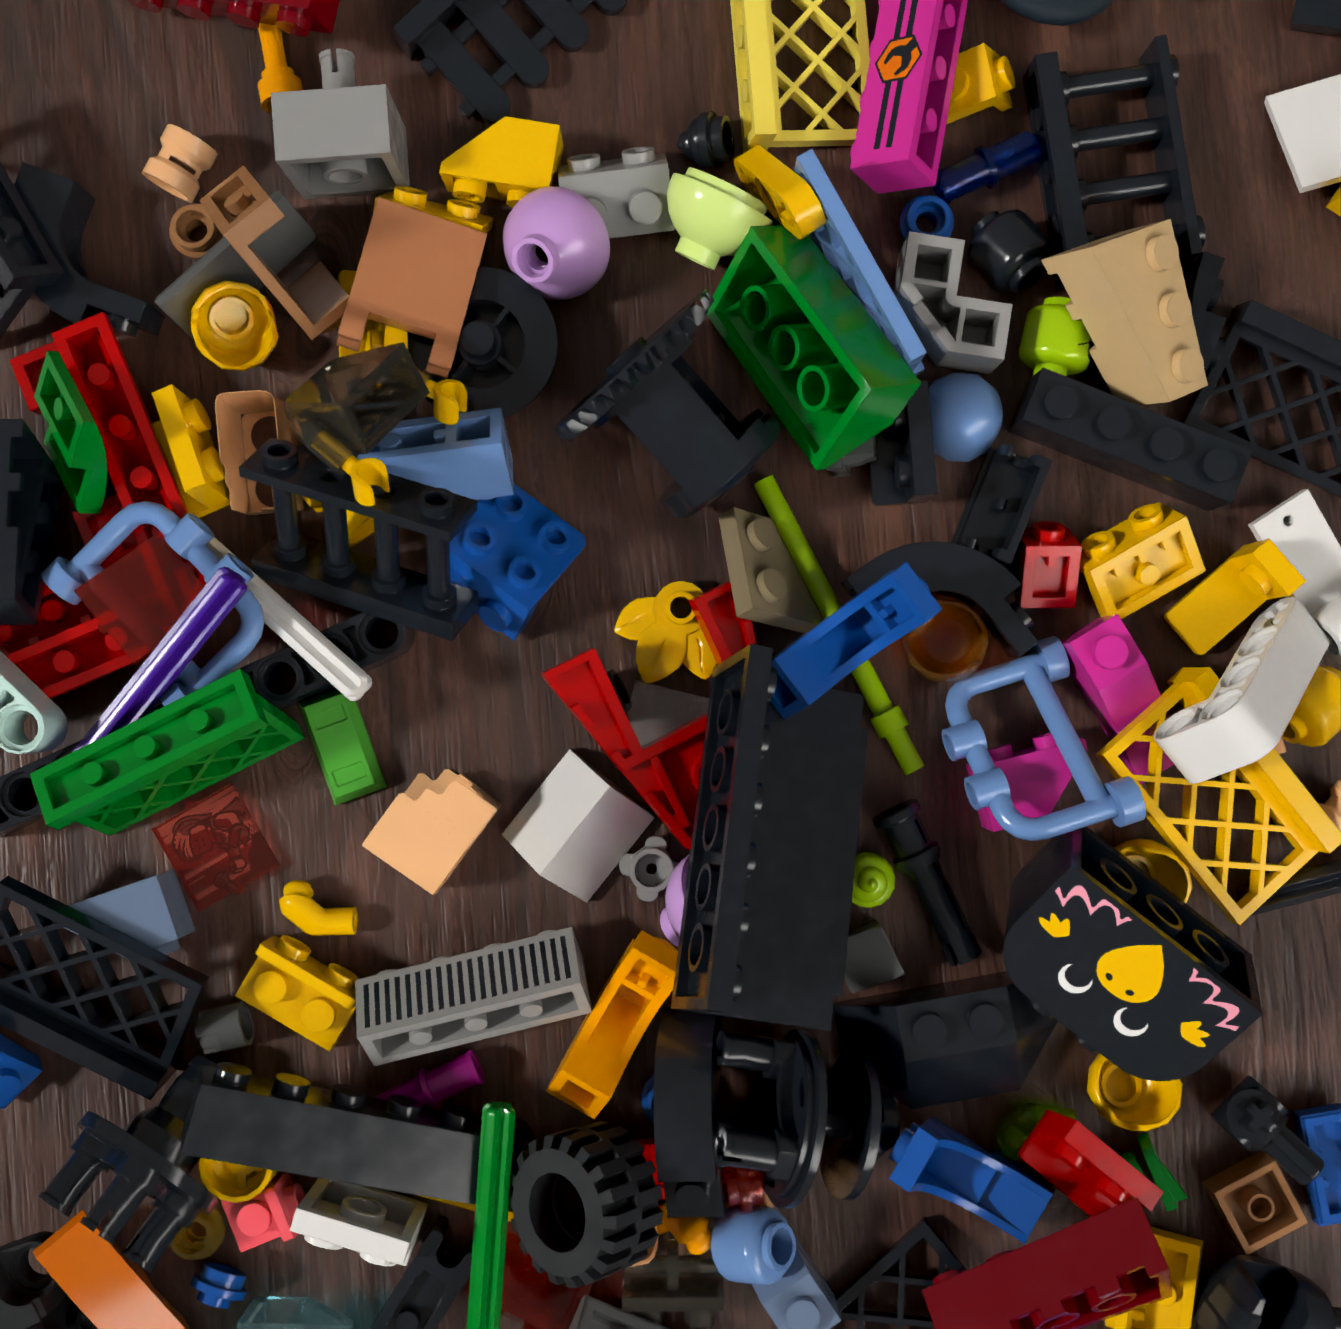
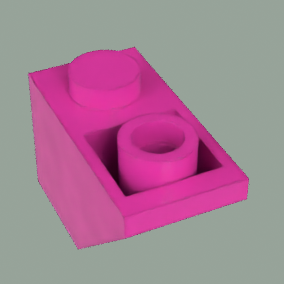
(1033, 775)

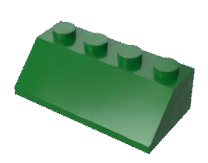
(809, 345)

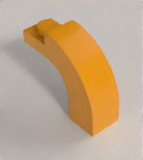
(615, 1025)

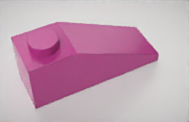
(1114, 682)

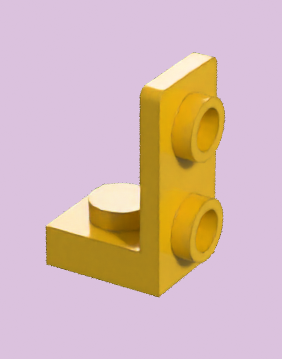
(1232, 593)

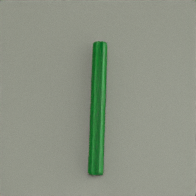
(491, 1215)

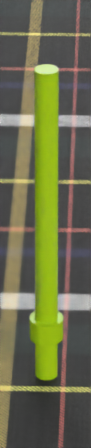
(887, 719)

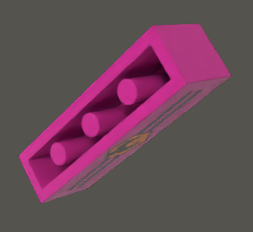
(907, 93)

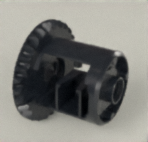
(676, 415)

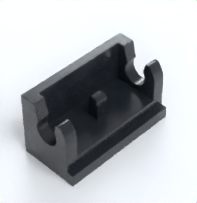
(1001, 503)

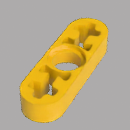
(781, 189)

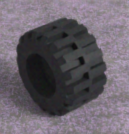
(585, 1203)

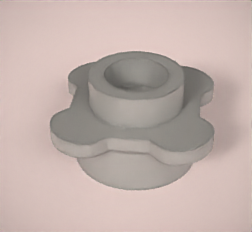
(635, 866)

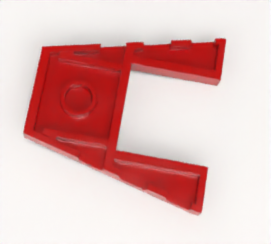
(670, 766)

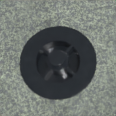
(503, 345)

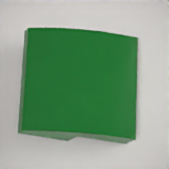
(72, 436)

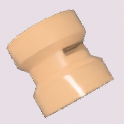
(180, 163)

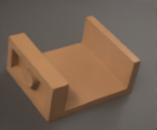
(242, 215)

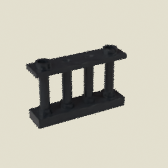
(1068, 196)
(350, 578)

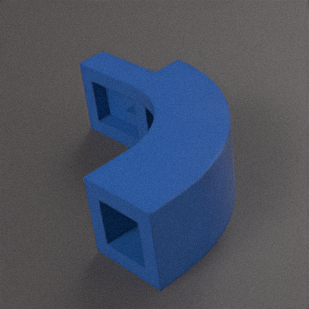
(850, 637)

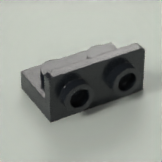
(906, 456)

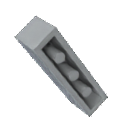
(471, 996)

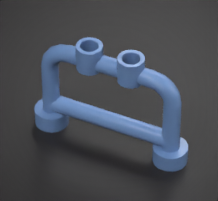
(189, 540)
(988, 786)

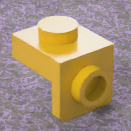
(980, 82)

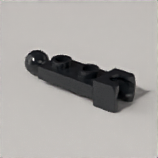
(427, 1284)

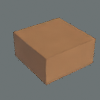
(1254, 1202)

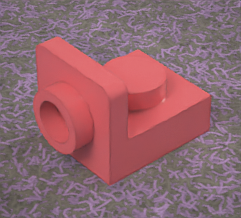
(265, 1215)

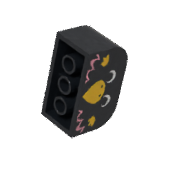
(1125, 960)

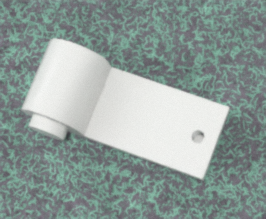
(1315, 554)

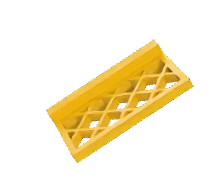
(1270, 782)

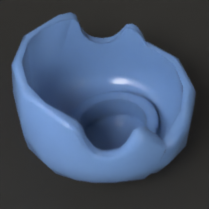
(964, 416)

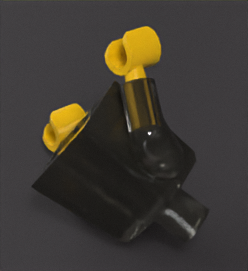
(358, 402)

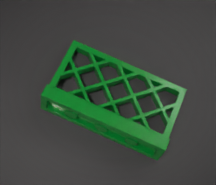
(164, 757)

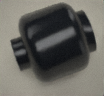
(1009, 251)

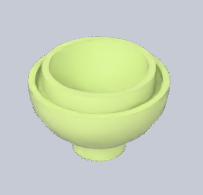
(711, 216)

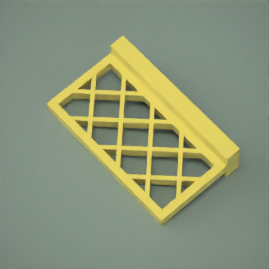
(759, 77)

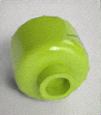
(1054, 339)

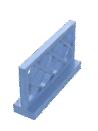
(854, 263)

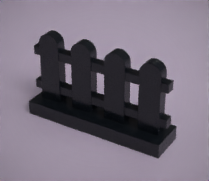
(426, 31)

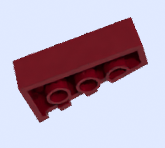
(1059, 1280)

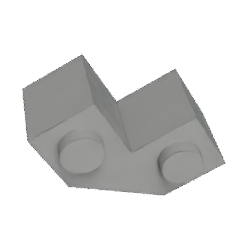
(952, 328)

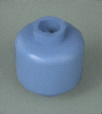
(752, 1246)

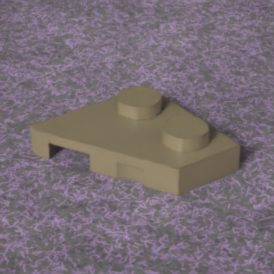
(764, 575)

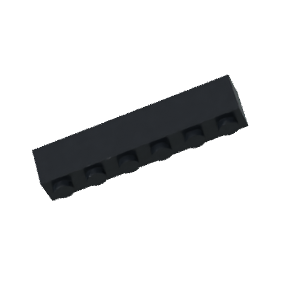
(337, 1133)

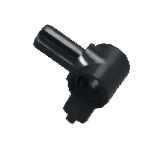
(1258, 1122)

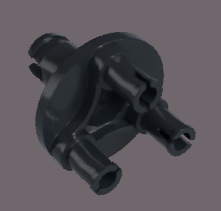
(146, 1164)

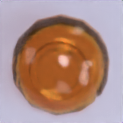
(948, 644)

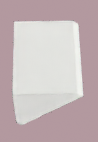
(577, 827)

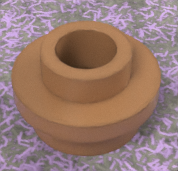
(184, 223)

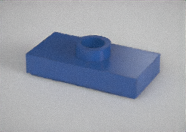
(1321, 1131)

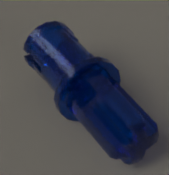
(987, 166)

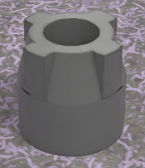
(225, 1028)

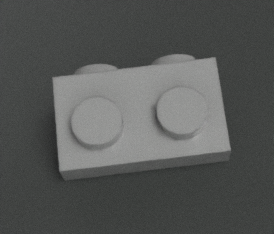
(624, 191)

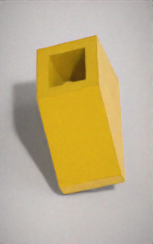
(505, 162)

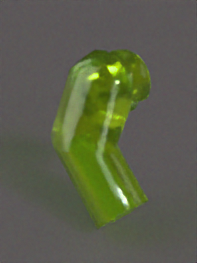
(1019, 1125)

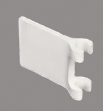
(1310, 131)

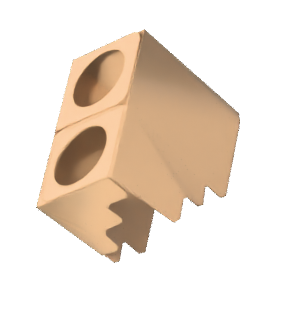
(231, 448)
(432, 827)

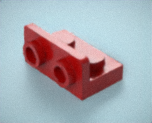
(1084, 1166)

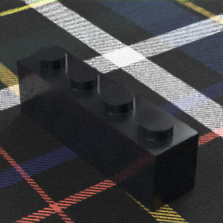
(1129, 440)

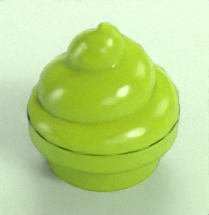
(872, 880)

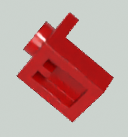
(1048, 566)

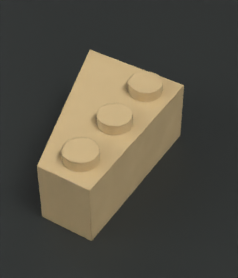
(1135, 311)

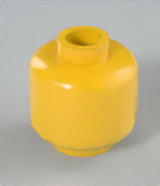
(1319, 710)

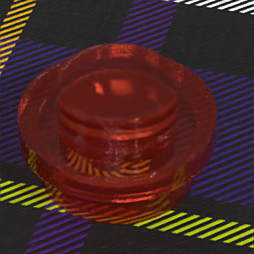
(743, 1188)

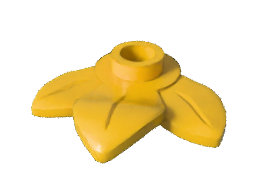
(663, 638)

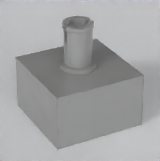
(340, 135)

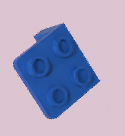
(512, 558)

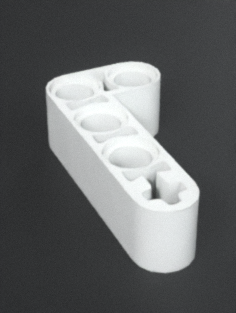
(1252, 697)

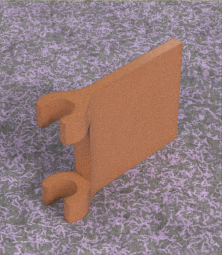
(415, 279)

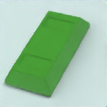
(342, 746)

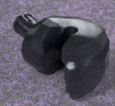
(1262, 1295)

